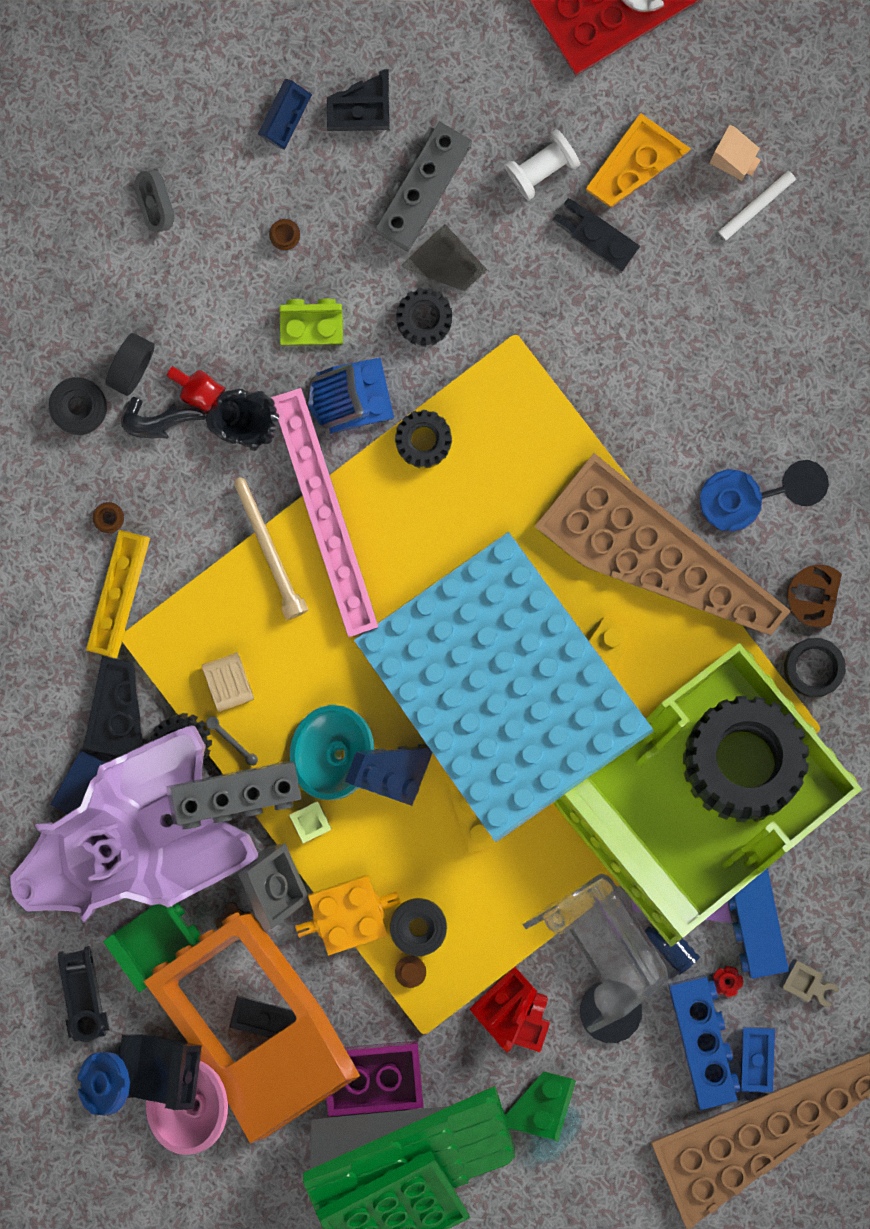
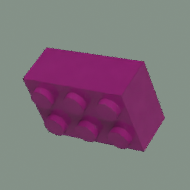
(386, 1082)

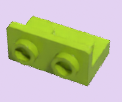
(311, 323)

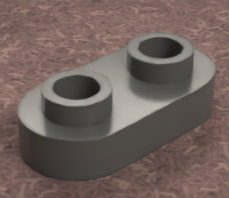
(154, 201)

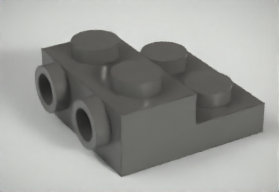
(273, 885)

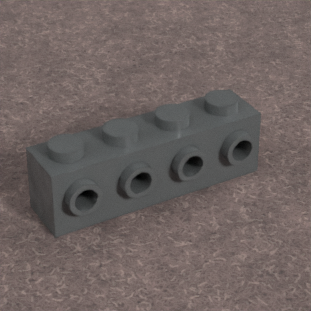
(423, 186)
(233, 793)

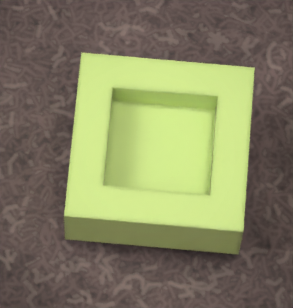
(310, 822)

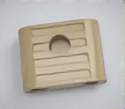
(228, 682)

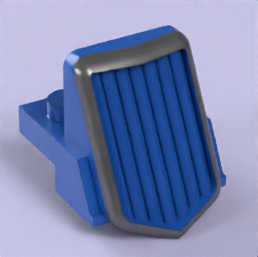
(350, 396)

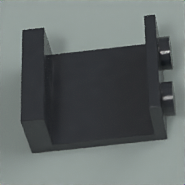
(161, 1069)

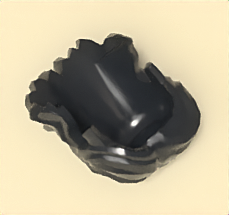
(243, 418)

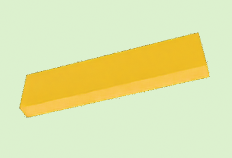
(118, 594)

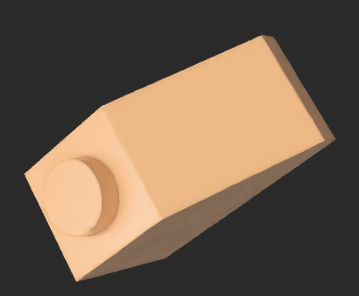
(736, 154)

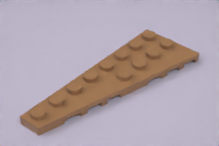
(735, 1147)

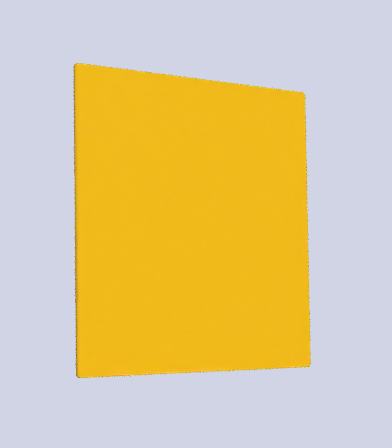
(410, 527)

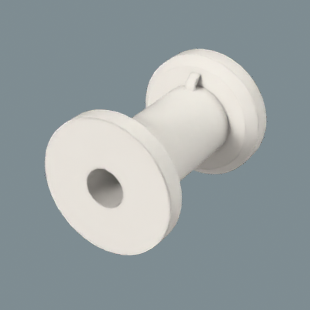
(542, 164)

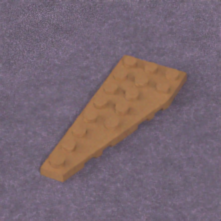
(630, 537)

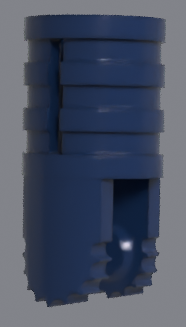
(680, 955)

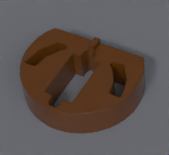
(808, 578)

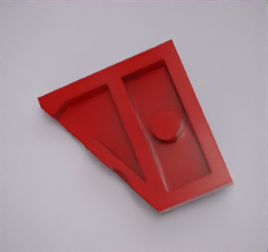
(505, 1007)

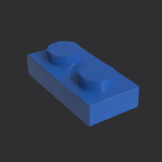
(757, 1059)

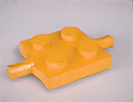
(348, 914)

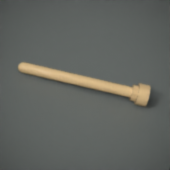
(292, 604)

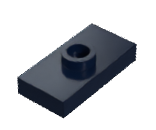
(284, 114)

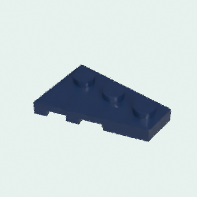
(391, 772)

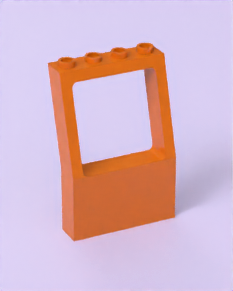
(286, 1071)

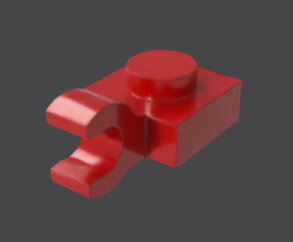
(534, 1026)

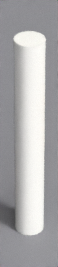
(756, 205)

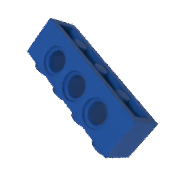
(707, 1092)

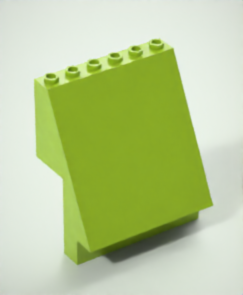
(662, 841)

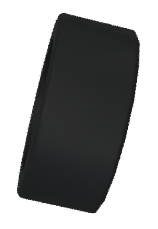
(129, 364)
(838, 667)

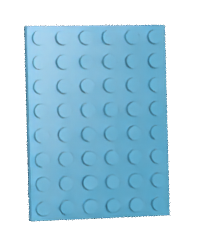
(503, 686)

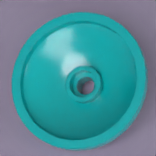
(318, 750)

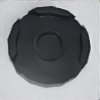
(613, 1032)

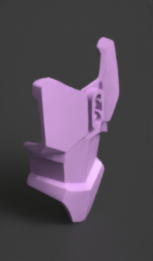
(121, 843)

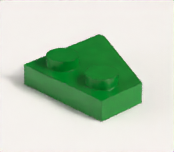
(542, 1107)

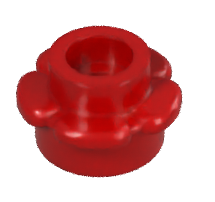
(727, 973)

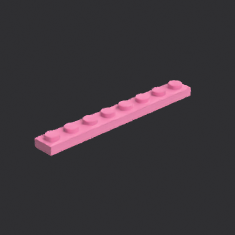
(325, 512)

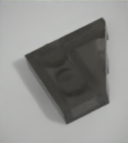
(446, 260)

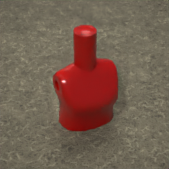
(197, 389)

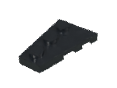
(115, 710)

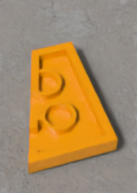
(635, 161)

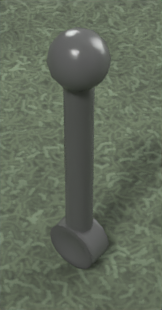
(213, 723)

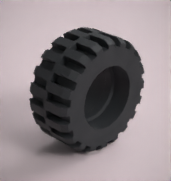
(769, 725)

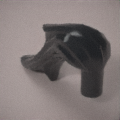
(155, 426)

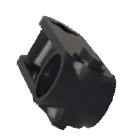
(81, 994)

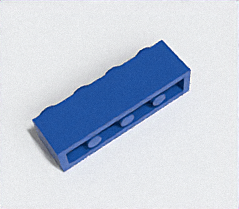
(758, 929)

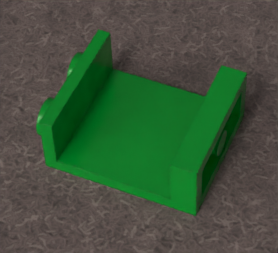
(150, 941)

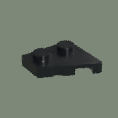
(361, 106)

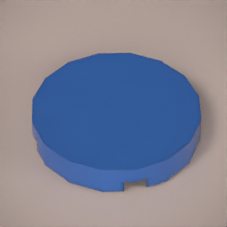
(731, 500)
(103, 1083)

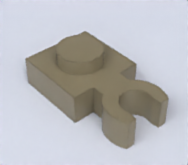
(804, 982)

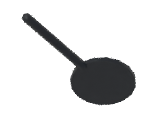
(803, 483)

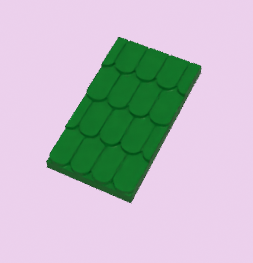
(360, 1148)

